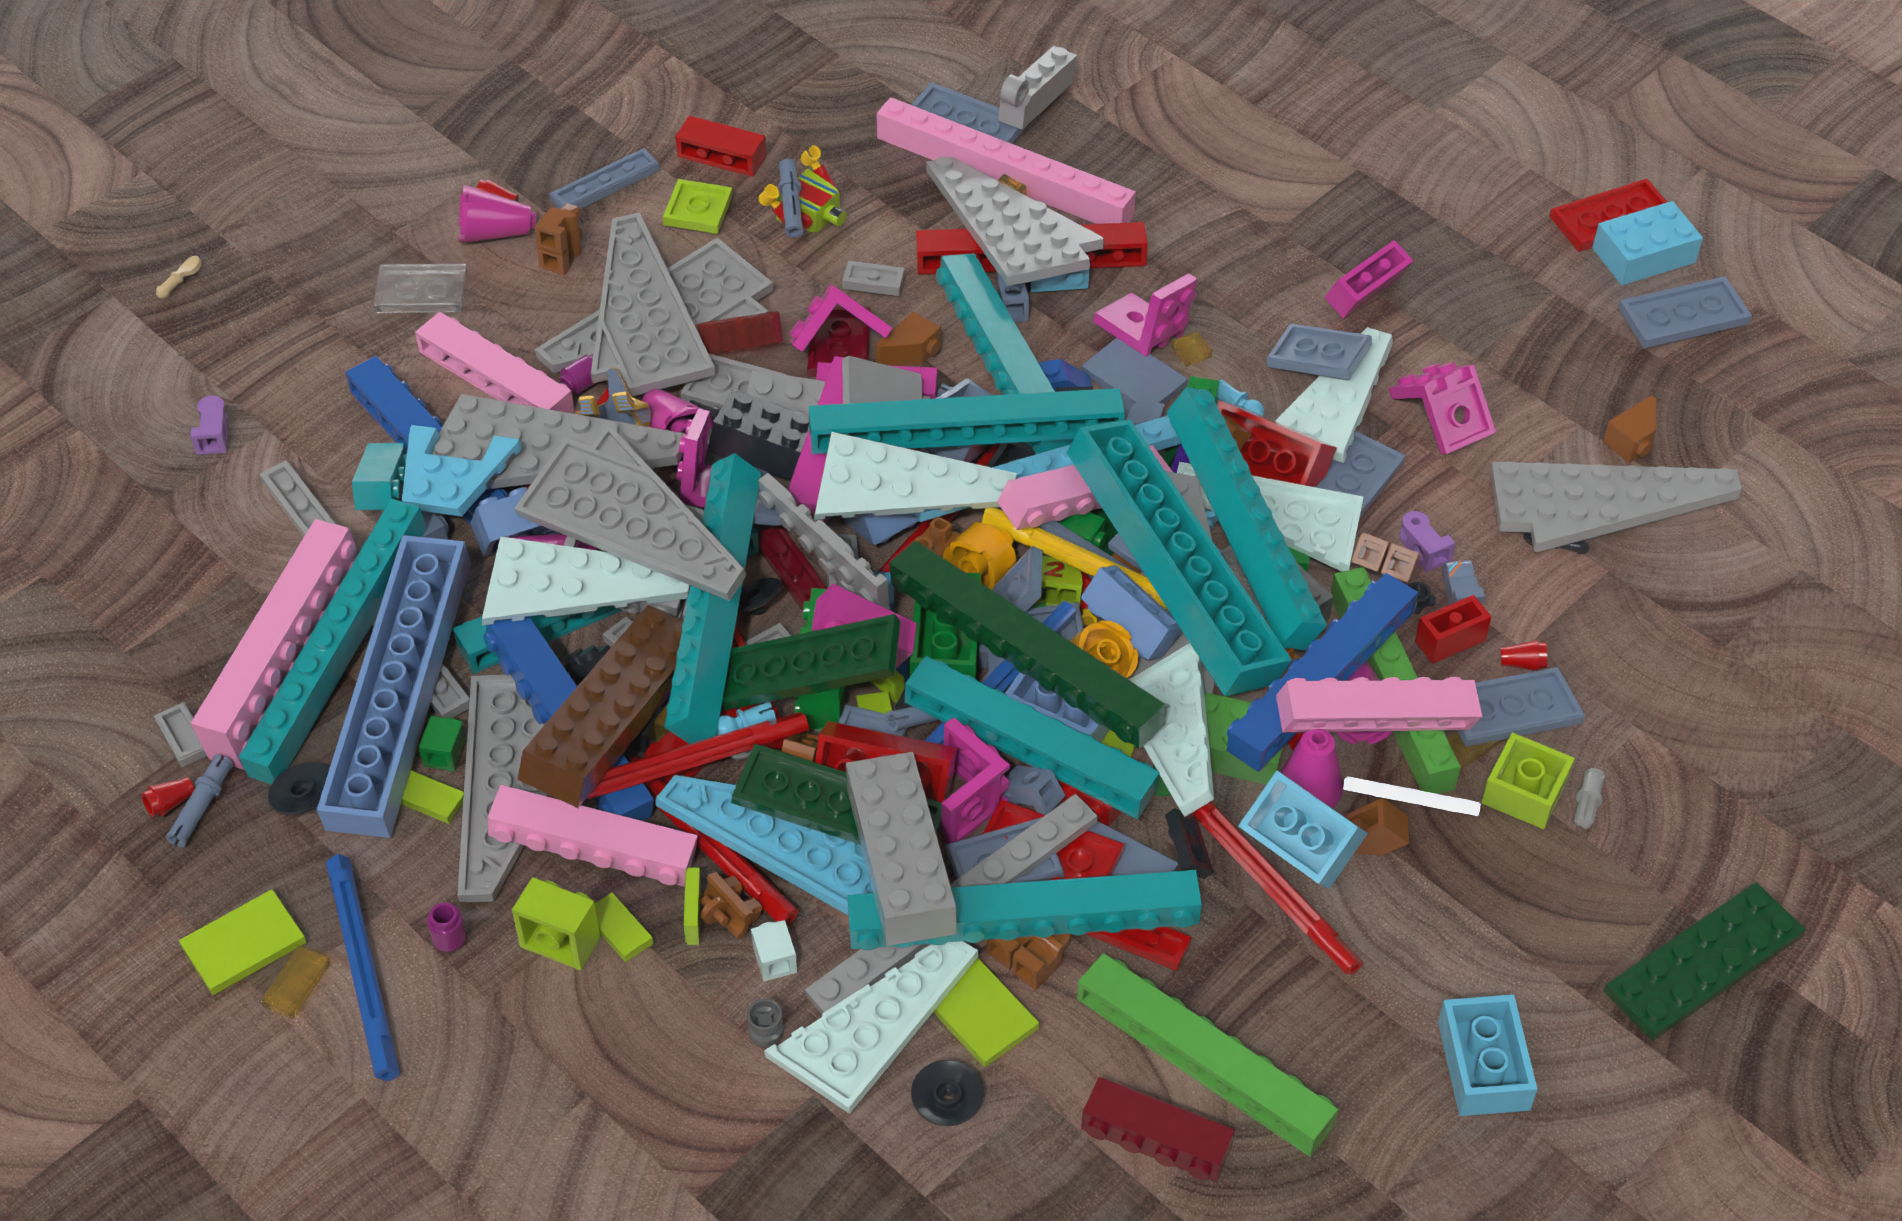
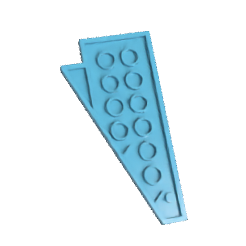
(805, 857)

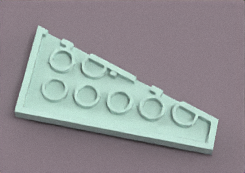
(1335, 406)
(891, 480)
(1311, 518)
(565, 580)
(1181, 745)
(867, 1030)

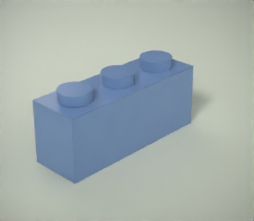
(1123, 601)

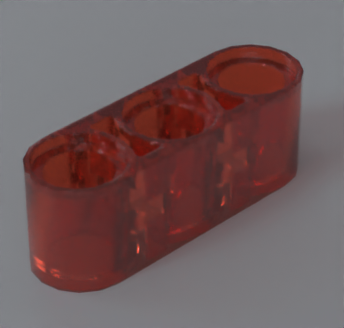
(741, 332)

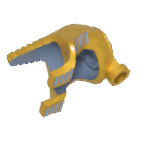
(620, 405)

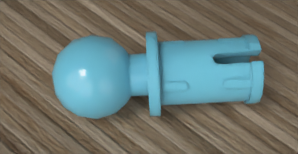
(1233, 396)
(745, 718)

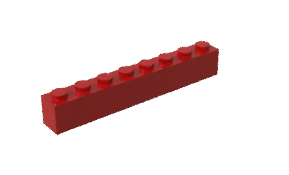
(1122, 246)

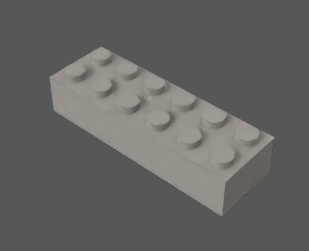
(900, 849)

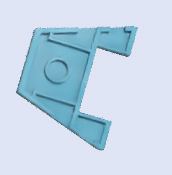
(446, 482)

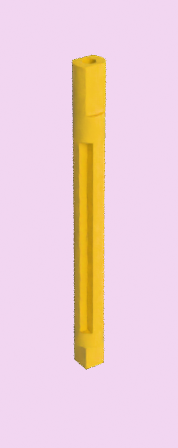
(1063, 550)

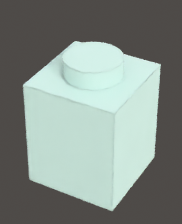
(774, 950)

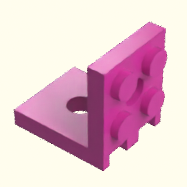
(821, 308)
(1154, 321)
(1442, 392)
(693, 470)
(984, 778)

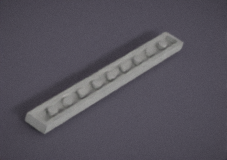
(1002, 867)

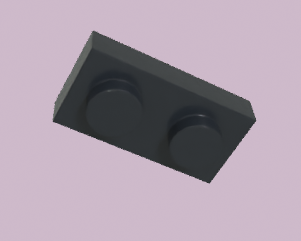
(583, 661)
(1189, 843)

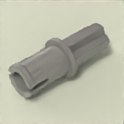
(1589, 797)

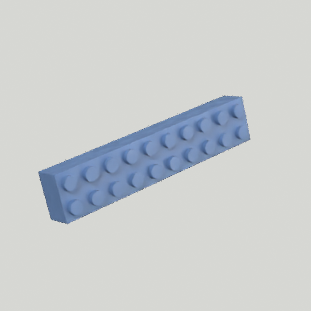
(394, 687)

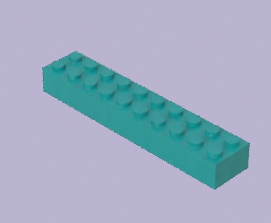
(1178, 557)

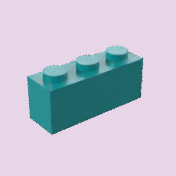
(379, 476)

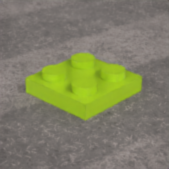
(698, 206)

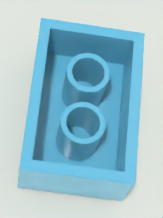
(1647, 243)
(1303, 829)
(1487, 1055)

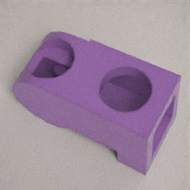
(213, 429)
(1422, 538)

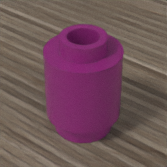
(578, 374)
(446, 927)

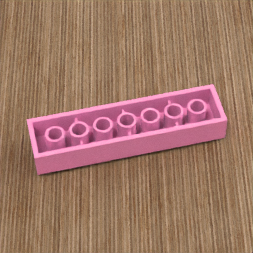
(274, 641)

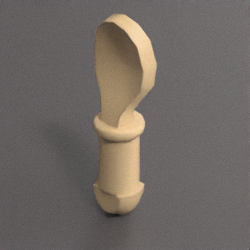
(188, 268)

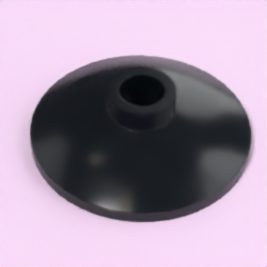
(757, 595)
(298, 788)
(947, 1079)

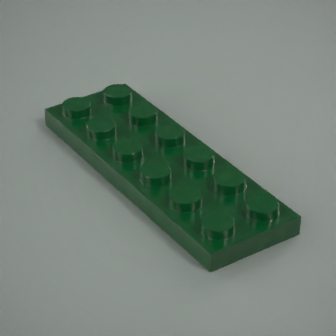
(812, 662)
(802, 793)
(1704, 961)

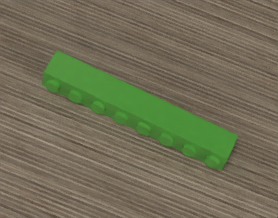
(1425, 751)
(1207, 1054)

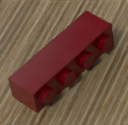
(1157, 1130)

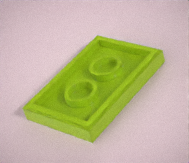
(242, 942)
(985, 1015)

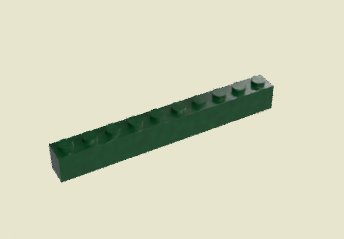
(1028, 645)

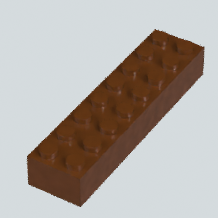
(605, 710)

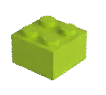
(1528, 780)
(556, 923)

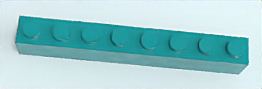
(1033, 737)

